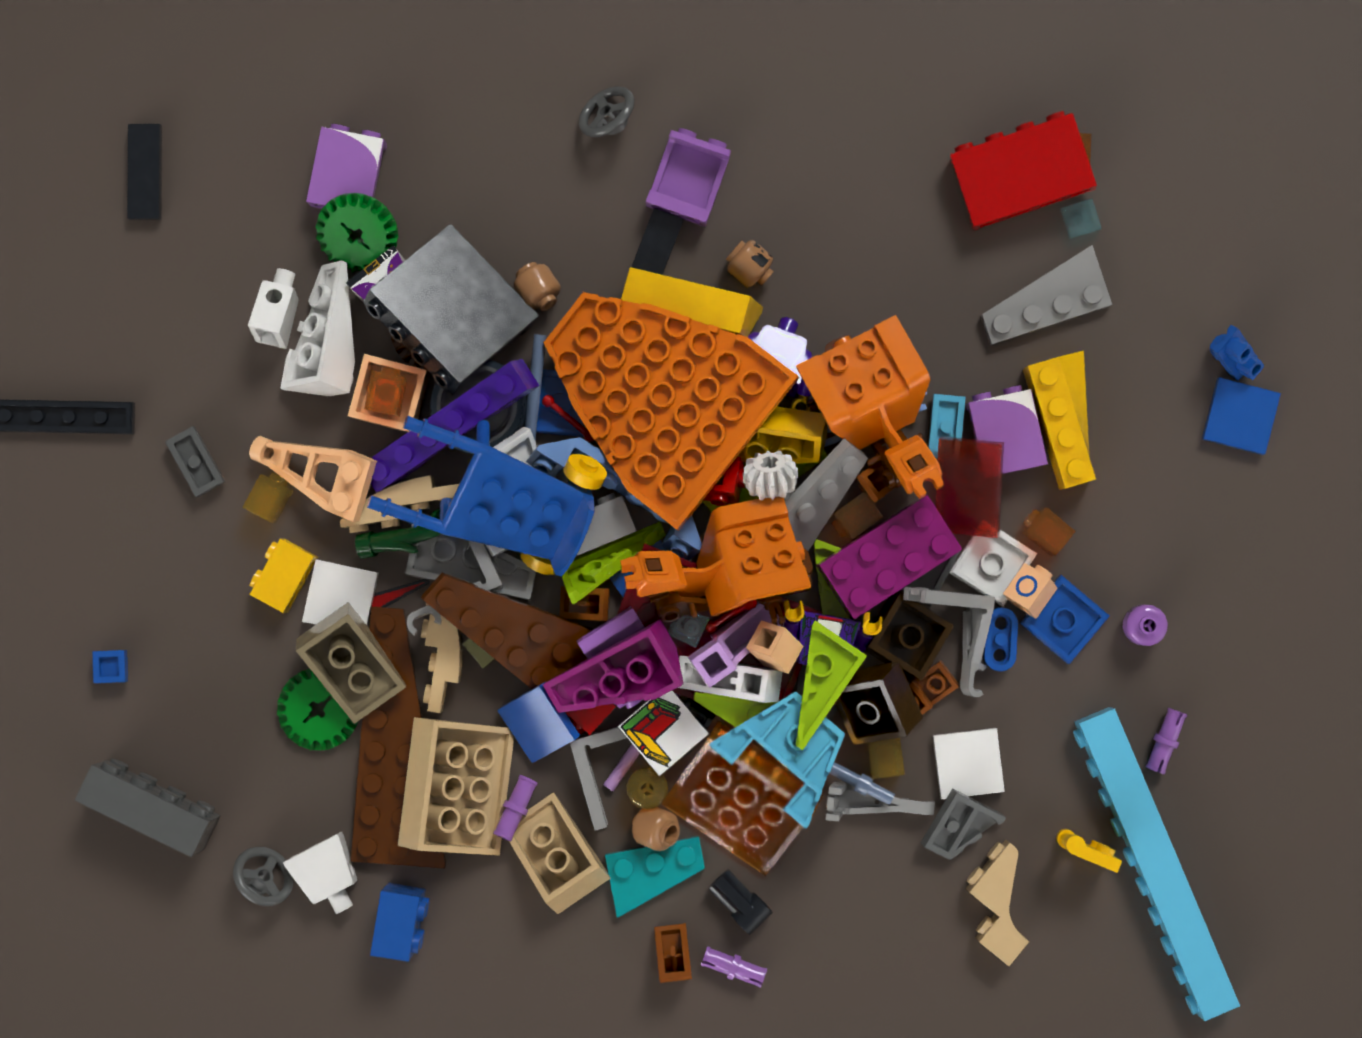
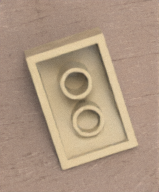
(557, 855)

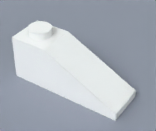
(745, 682)

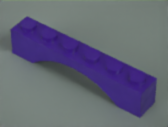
(477, 404)

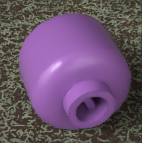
(1134, 623)

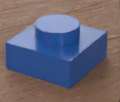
(110, 666)

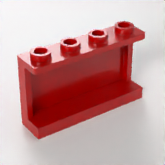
(1023, 170)

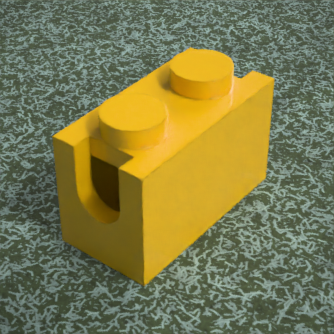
(282, 575)

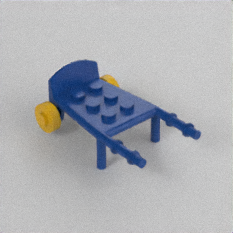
(510, 502)

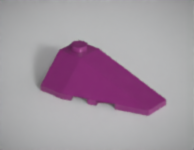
(629, 670)

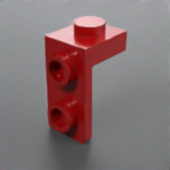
(730, 490)

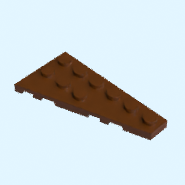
(517, 635)

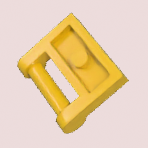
(1095, 852)

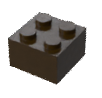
(909, 636)
(878, 704)

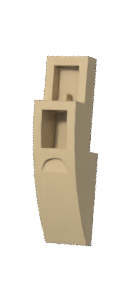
(413, 493)
(445, 663)

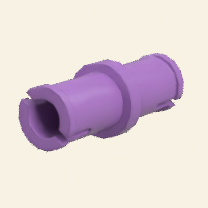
(1166, 740)
(515, 808)
(734, 967)

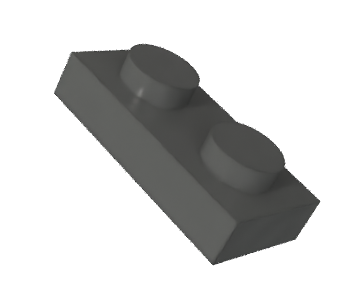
(195, 461)

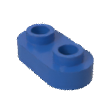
(1002, 639)

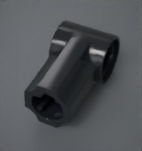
(745, 906)

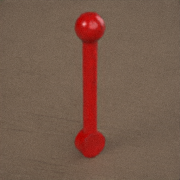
(548, 401)
(712, 626)

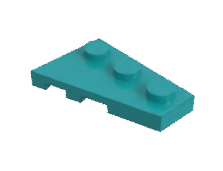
(645, 873)

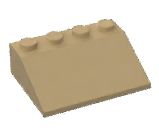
(455, 787)

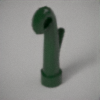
(371, 543)

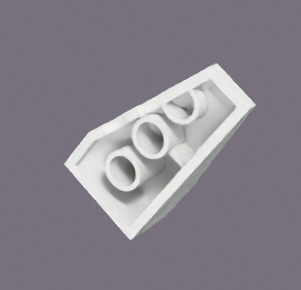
(325, 350)

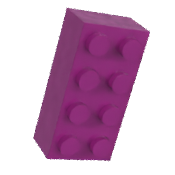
(889, 557)

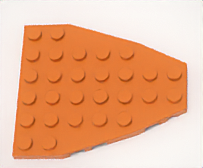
(664, 396)

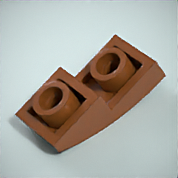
(934, 687)

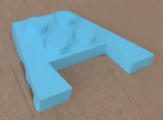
(777, 733)

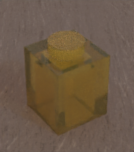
(268, 497)
(885, 758)

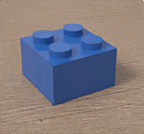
(398, 922)

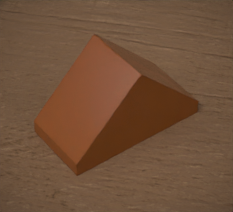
(872, 482)
(591, 607)
(673, 953)

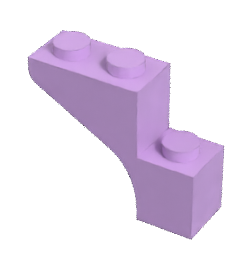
(728, 646)

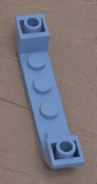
(552, 458)

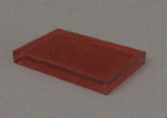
(971, 485)

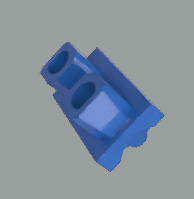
(1236, 354)

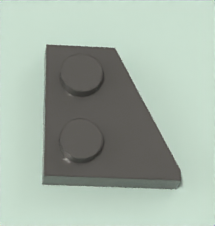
(959, 824)

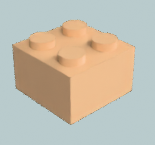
(413, 398)

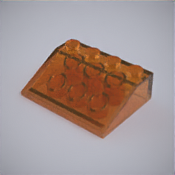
(738, 802)

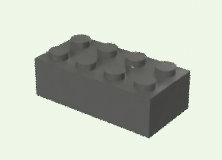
(148, 807)

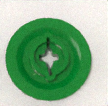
(355, 212)
(295, 707)

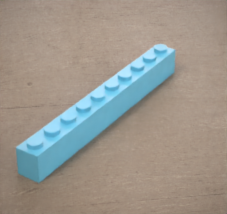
(1156, 864)

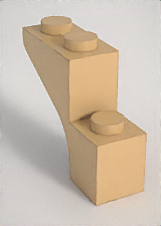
(993, 888)

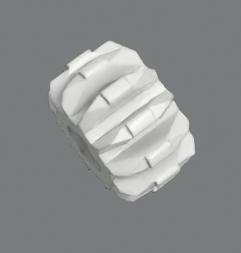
(770, 475)

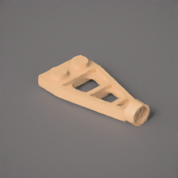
(351, 480)

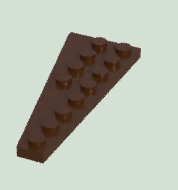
(385, 757)

